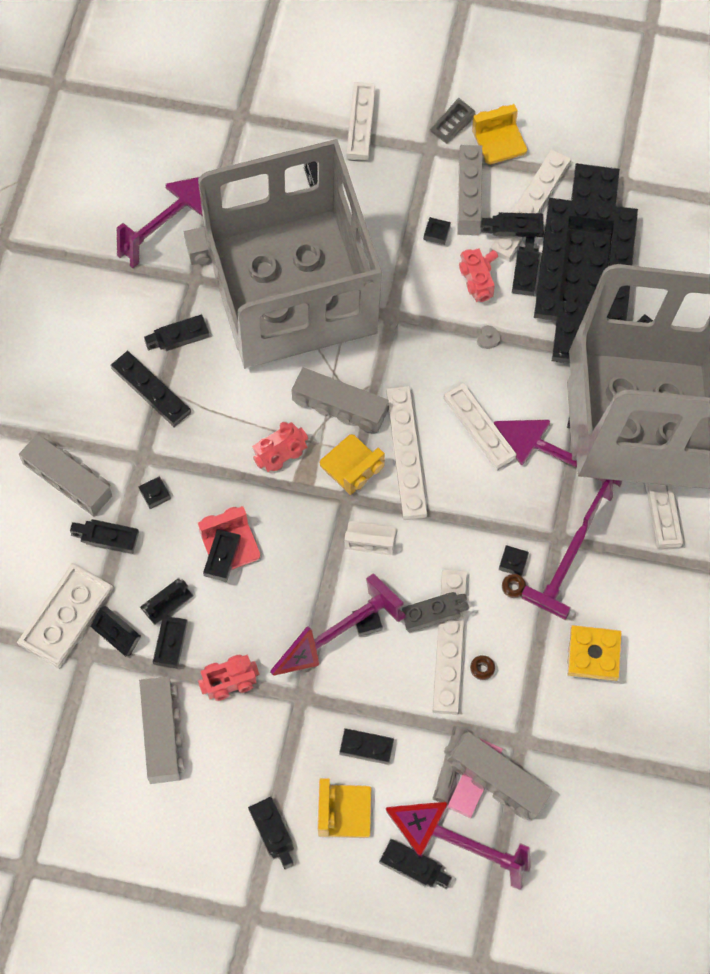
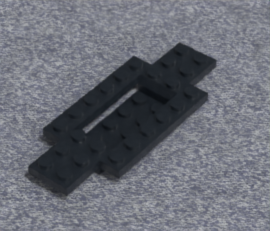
(578, 253)

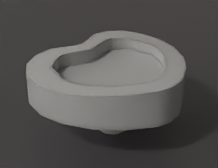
(489, 337)

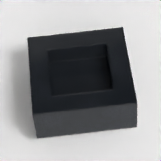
(437, 231)
(154, 492)
(513, 560)
(369, 624)

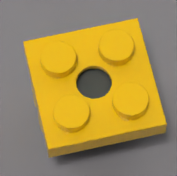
(594, 653)

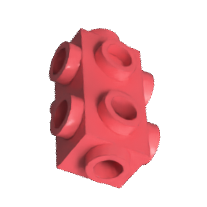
(476, 271)
(280, 446)
(234, 675)

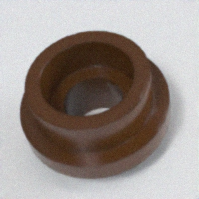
(513, 579)
(482, 660)

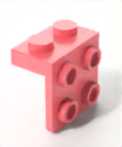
(233, 521)

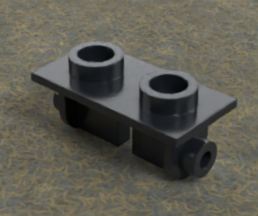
(167, 601)

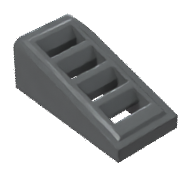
(458, 105)

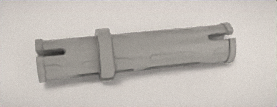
(447, 774)

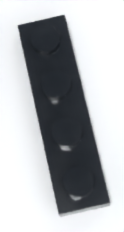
(150, 388)

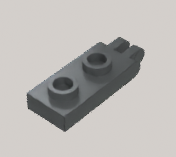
(434, 611)

